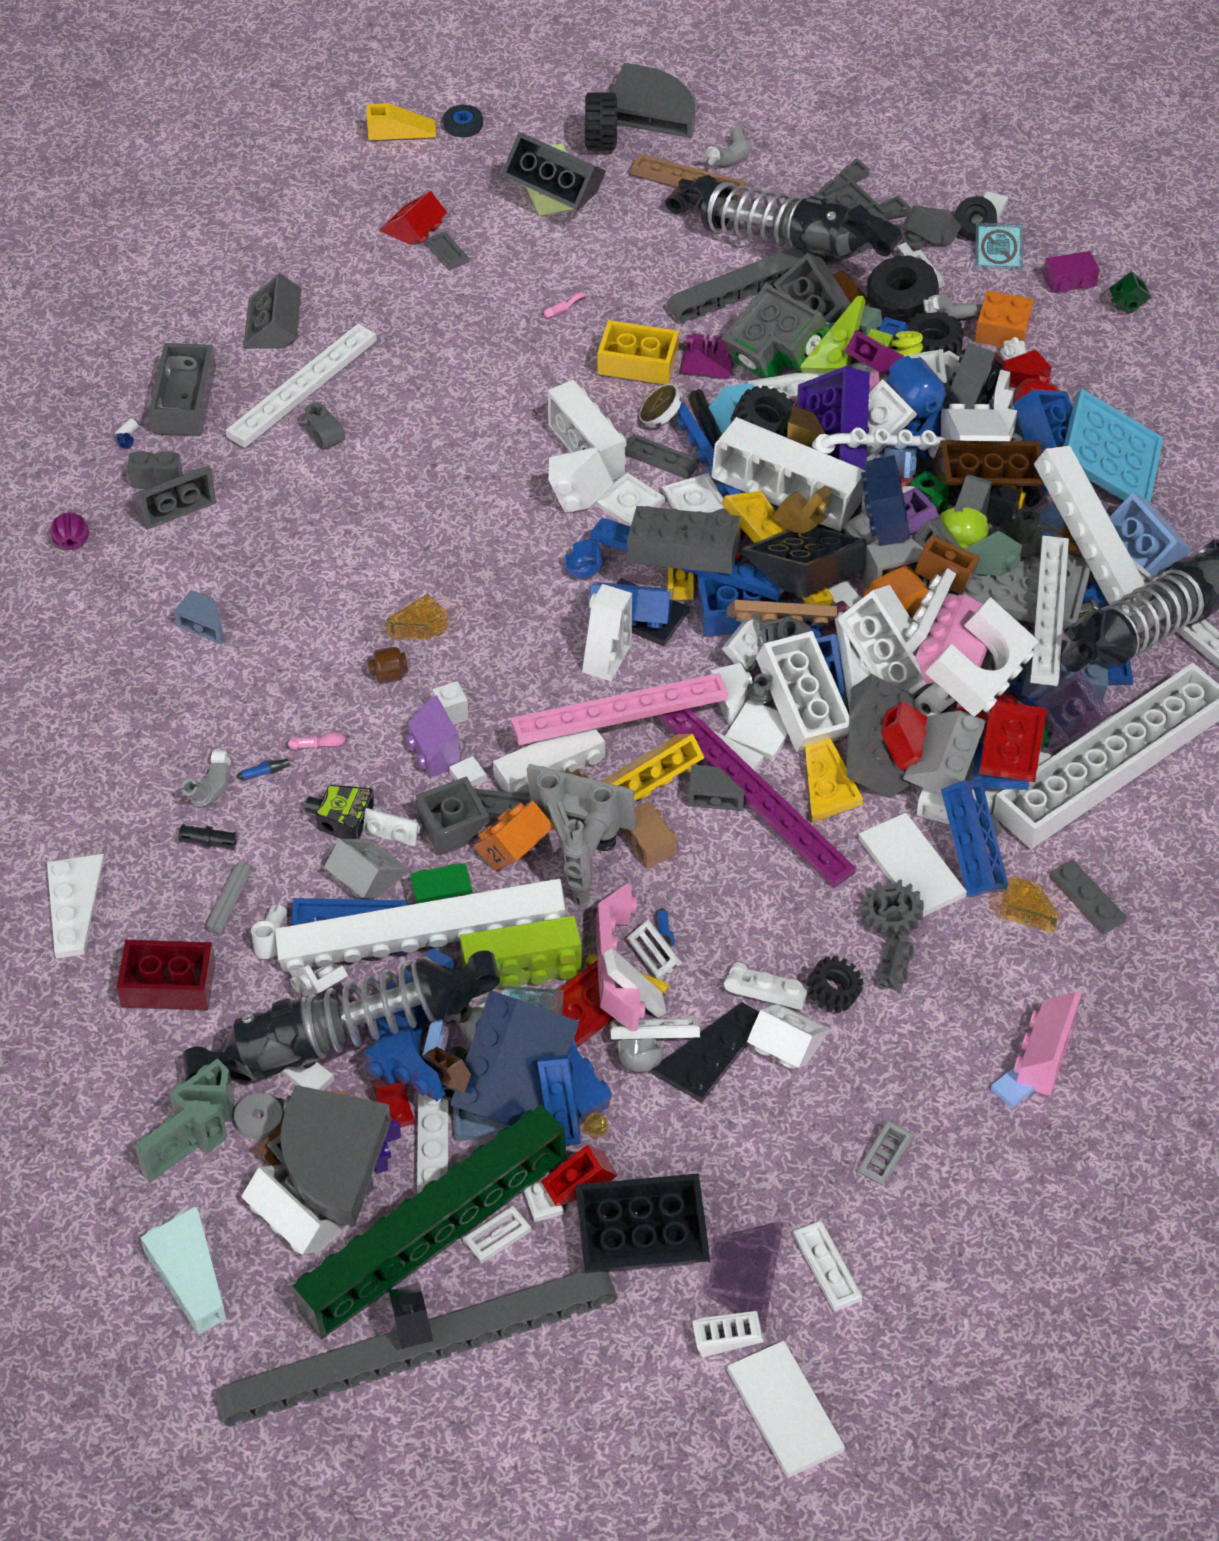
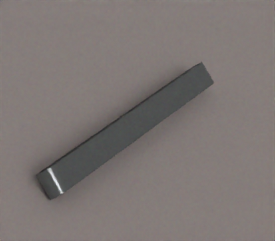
(739, 284)

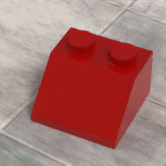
(415, 219)

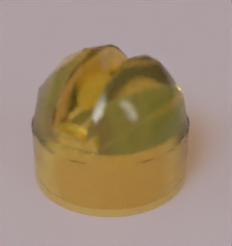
(598, 1128)

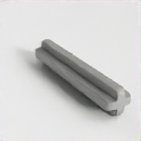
(228, 897)

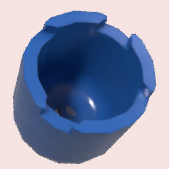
(917, 385)

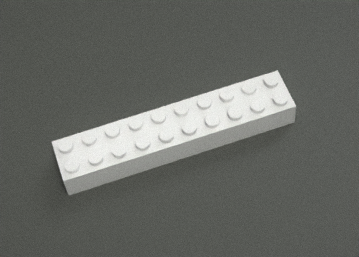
(1110, 756)

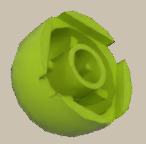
(965, 526)

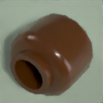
(388, 664)

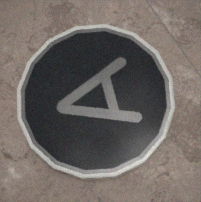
(660, 405)

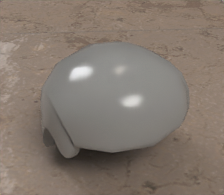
(640, 1054)

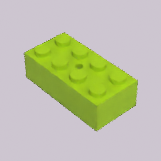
(529, 951)

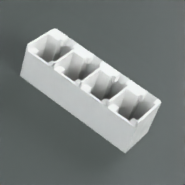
(777, 466)

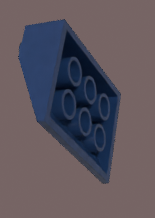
(506, 1057)

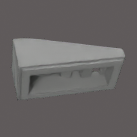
(896, 1132)

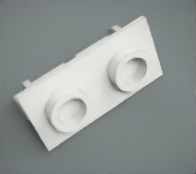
(391, 826)

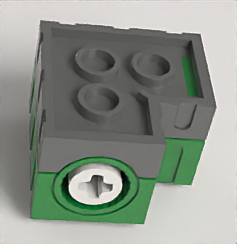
(774, 333)

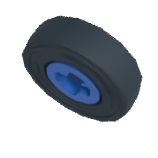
(463, 121)

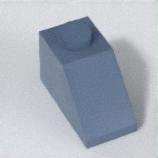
(199, 616)

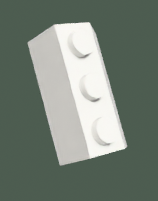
(280, 1204)

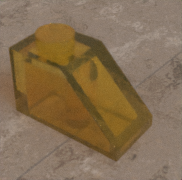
(418, 620)
(1028, 905)

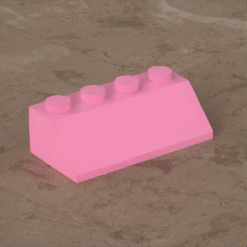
(950, 629)

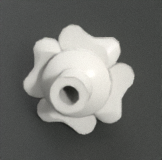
(1013, 348)

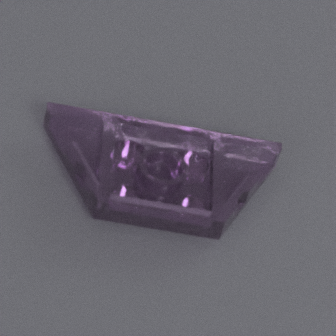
(746, 1269)

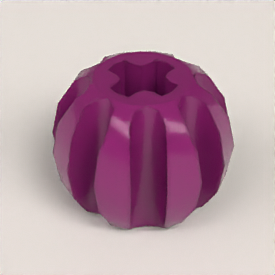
(69, 531)

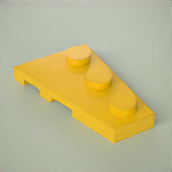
(828, 782)

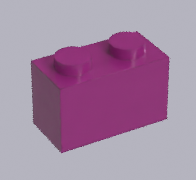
(1071, 272)
(872, 352)

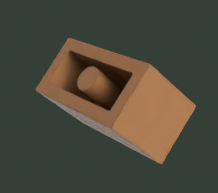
(651, 836)

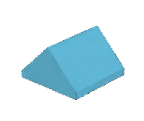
(725, 404)

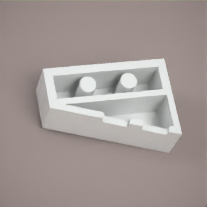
(608, 632)

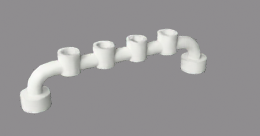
(927, 440)

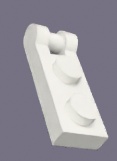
(766, 986)

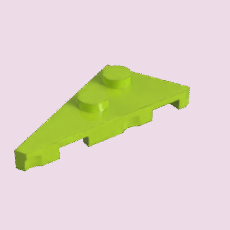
(830, 352)

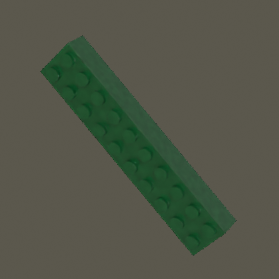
(430, 1221)

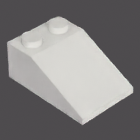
(972, 424)

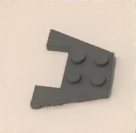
(846, 192)

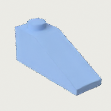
(905, 460)

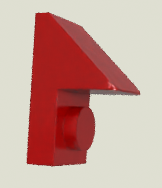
(396, 1097)

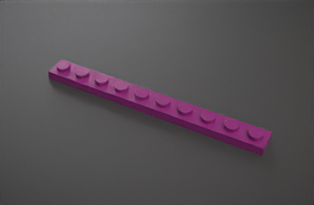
(764, 799)

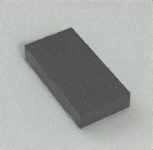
(446, 250)

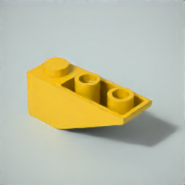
(393, 122)

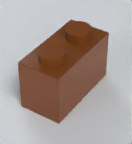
(940, 555)

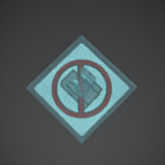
(999, 246)

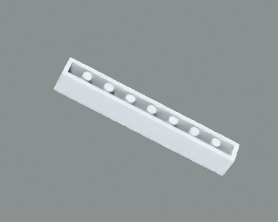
(1089, 524)

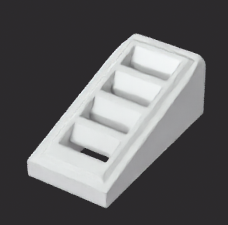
(720, 1345)

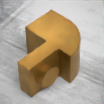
(803, 515)

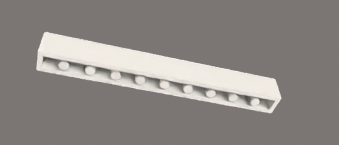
(416, 925)

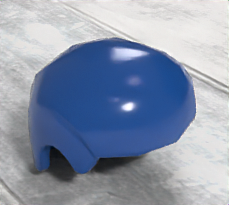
(584, 554)

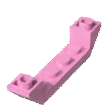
(619, 1002)

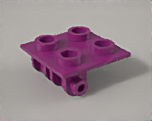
(706, 357)

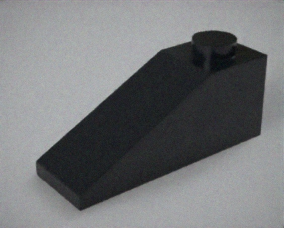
(410, 1315)

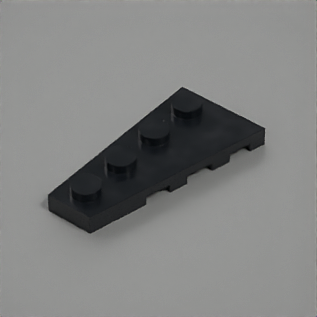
(706, 1058)

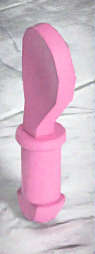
(563, 305)
(327, 739)

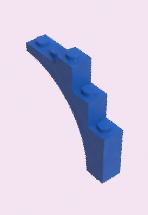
(397, 1054)

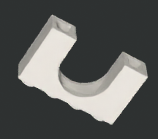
(1009, 645)

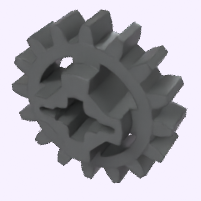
(893, 908)

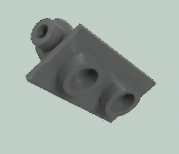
(899, 953)

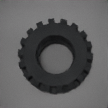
(600, 121)
(938, 331)
(766, 405)

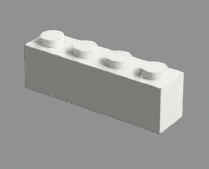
(556, 753)

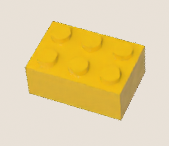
(638, 352)

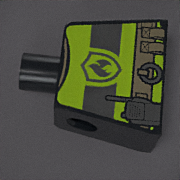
(341, 810)

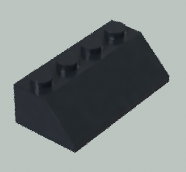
(552, 172)

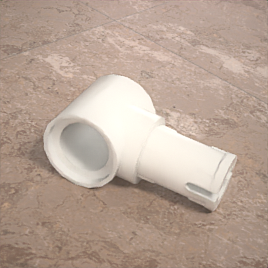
(264, 933)

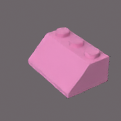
(1047, 1043)

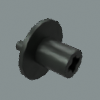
(1024, 531)

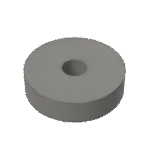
(258, 1104)

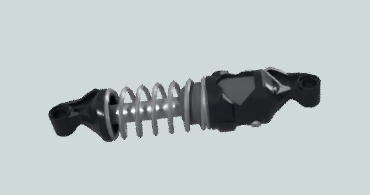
(805, 224)
(1179, 596)
(306, 1028)

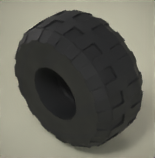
(900, 273)

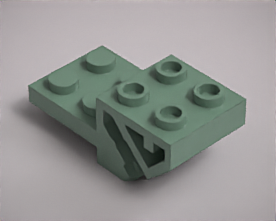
(198, 1121)

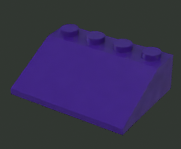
(840, 406)

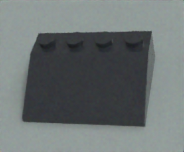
(808, 560)
(641, 1223)

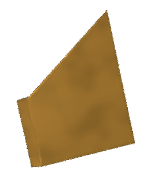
(803, 426)

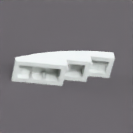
(1003, 402)

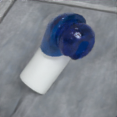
(123, 434)

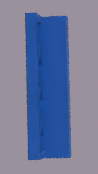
(971, 838)

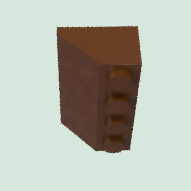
(996, 461)

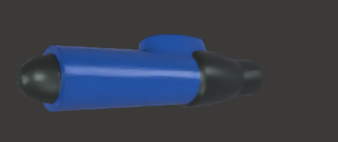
(263, 768)
(663, 928)

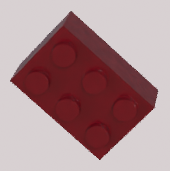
(166, 974)

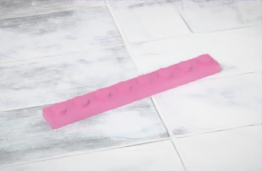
(619, 709)

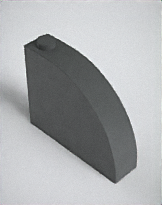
(653, 101)
(332, 1149)

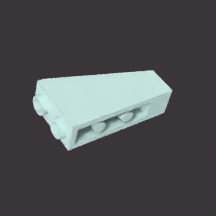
(185, 1266)

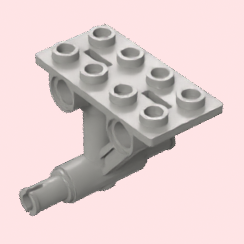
(599, 803)

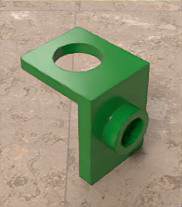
(936, 494)

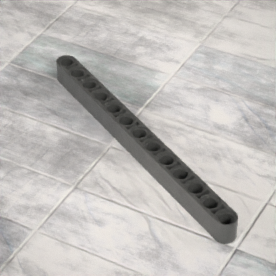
(383, 1354)

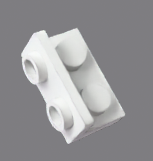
(745, 644)
(314, 982)

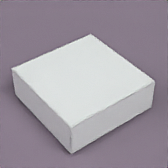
(469, 768)

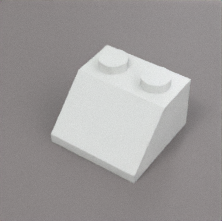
(579, 478)
(786, 1035)

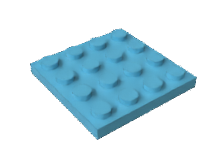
(1113, 447)

